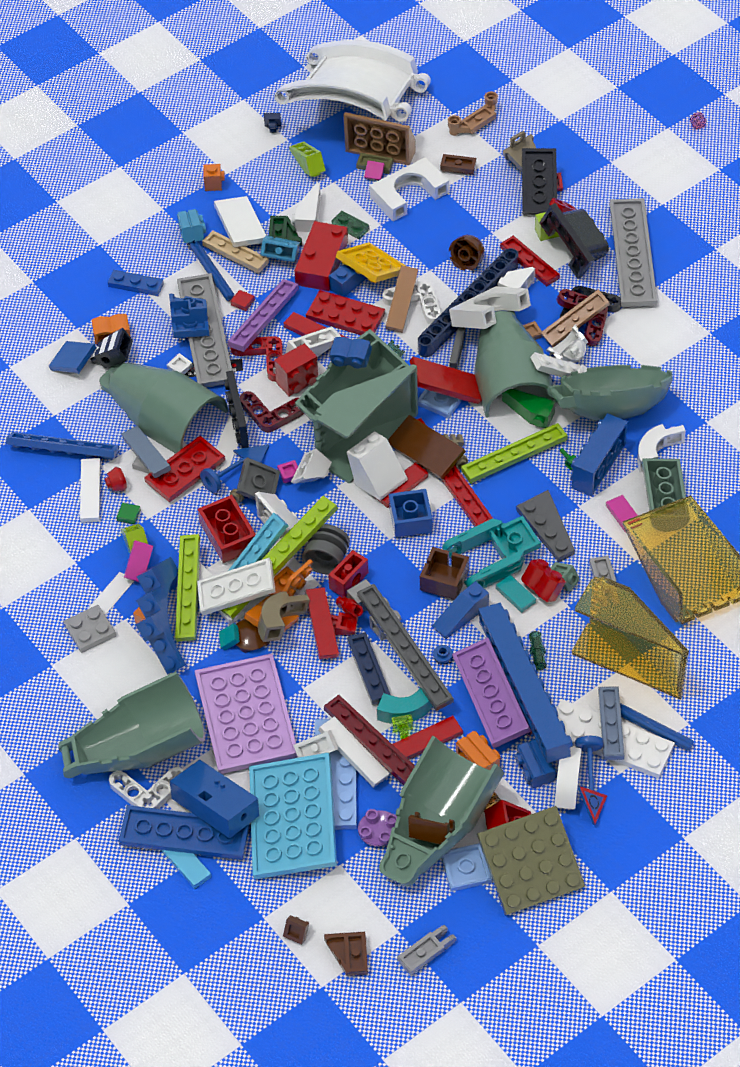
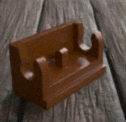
(429, 830)

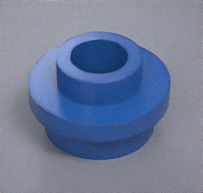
(442, 658)

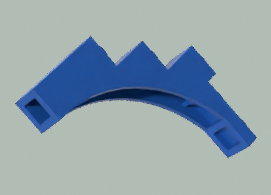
(154, 606)

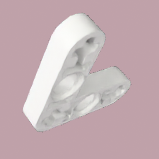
(419, 295)
(143, 796)

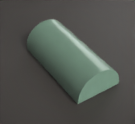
(663, 481)

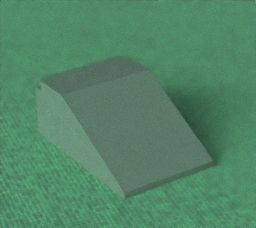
(361, 410)

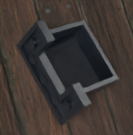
(579, 236)

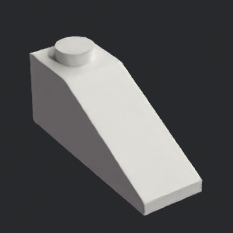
(307, 210)
(317, 341)

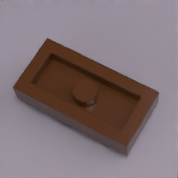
(458, 164)

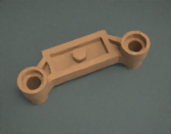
(477, 119)

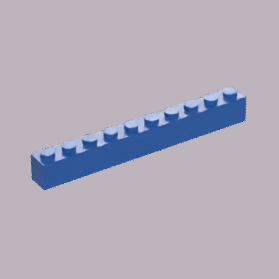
(525, 684)

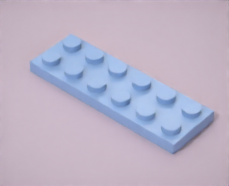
(343, 787)

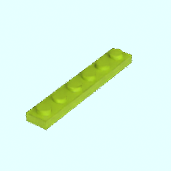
(514, 453)
(187, 588)

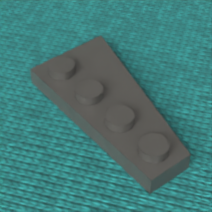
(547, 525)

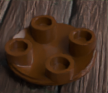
(249, 637)

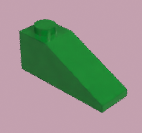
(530, 407)

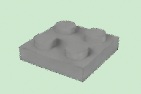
(89, 628)

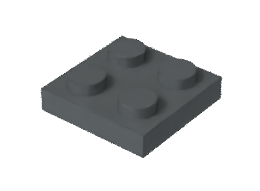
(257, 478)

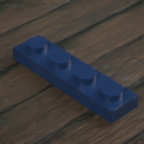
(368, 667)

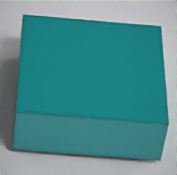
(229, 636)

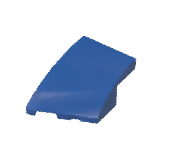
(188, 316)

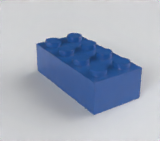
(598, 454)

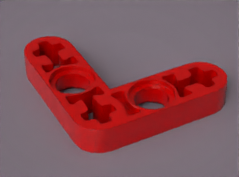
(265, 349)

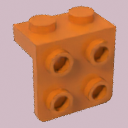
(290, 581)

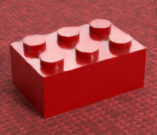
(226, 527)

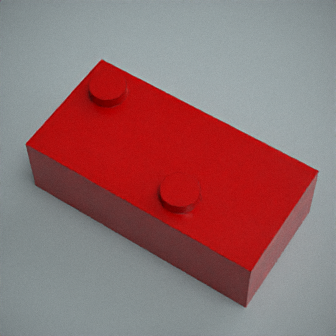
(319, 255)

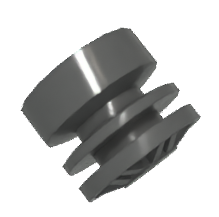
(326, 548)

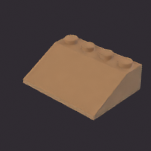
(379, 138)

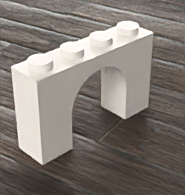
(420, 173)
(479, 310)

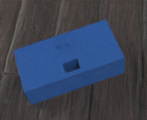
(214, 798)

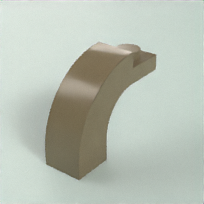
(274, 609)

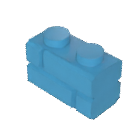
(191, 225)
(280, 248)

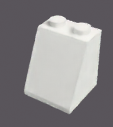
(375, 466)

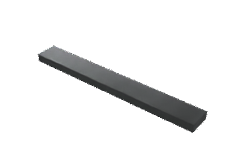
(405, 647)

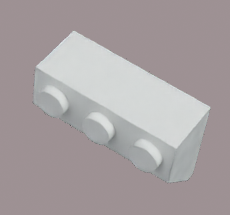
(269, 504)

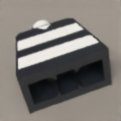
(113, 349)

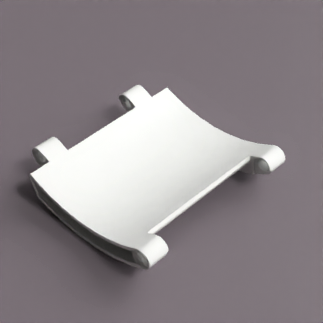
(361, 75)

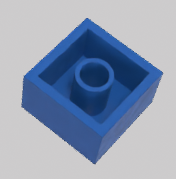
(410, 513)

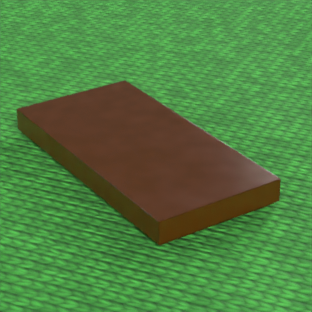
(426, 447)

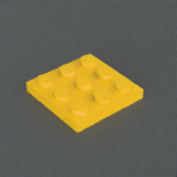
(370, 262)

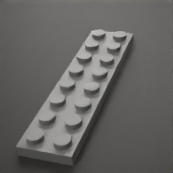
(633, 252)
(208, 352)

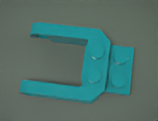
(509, 539)

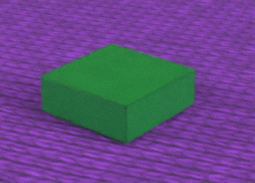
(128, 513)

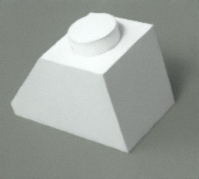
(518, 278)
(312, 467)

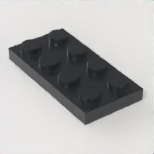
(538, 179)
(236, 410)

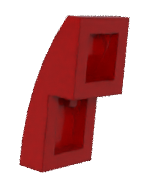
(344, 624)

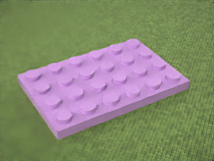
(246, 713)

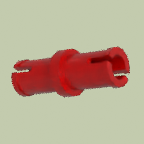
(349, 606)

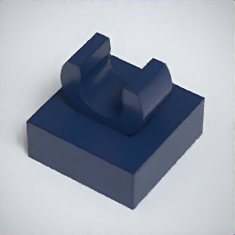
(272, 120)

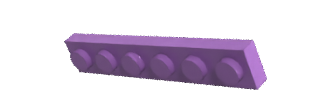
(263, 315)

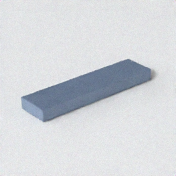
(146, 451)
(611, 723)

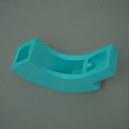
(393, 706)

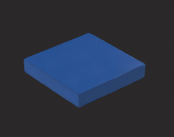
(72, 357)

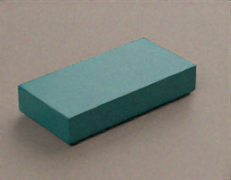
(515, 593)

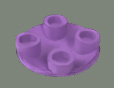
(376, 827)

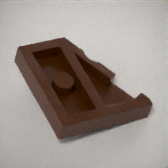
(349, 951)

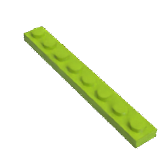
(293, 541)

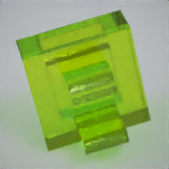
(402, 725)

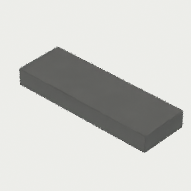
(457, 347)

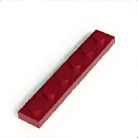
(370, 738)

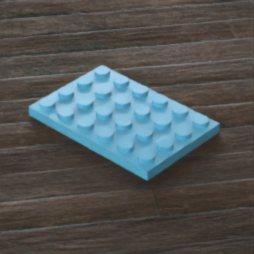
(294, 816)

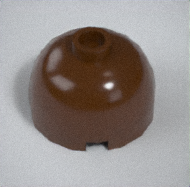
(467, 252)

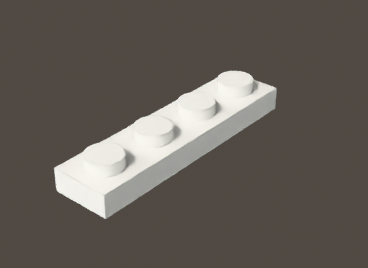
(555, 365)

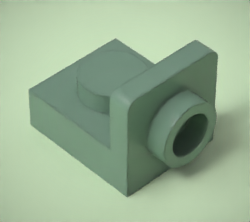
(568, 574)

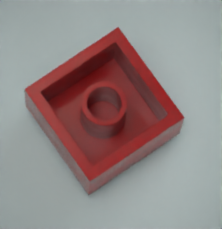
(296, 369)

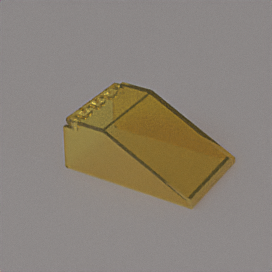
(686, 559)
(629, 638)

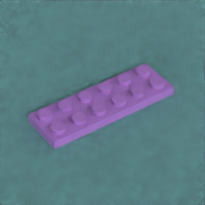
(491, 693)

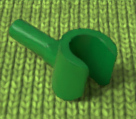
(568, 462)

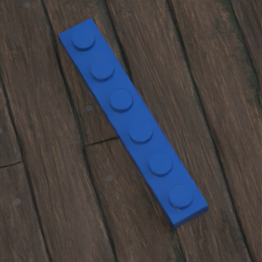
(55, 444)

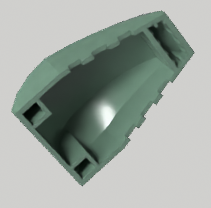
(336, 378)

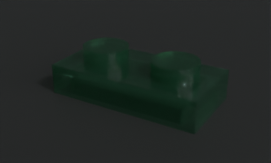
(355, 226)

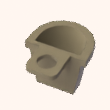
(514, 152)

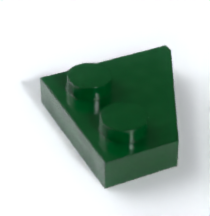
(282, 228)

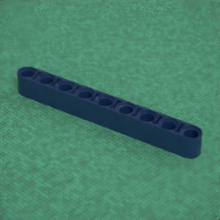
(441, 328)

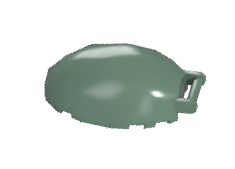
(612, 390)

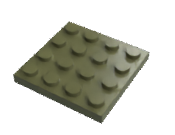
(530, 860)

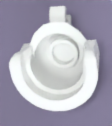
(571, 348)

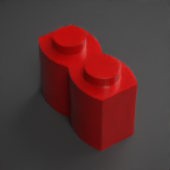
(543, 580)

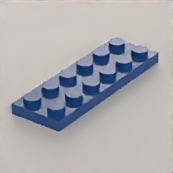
(179, 833)

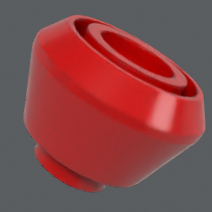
(116, 480)

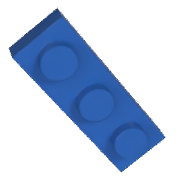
(135, 283)

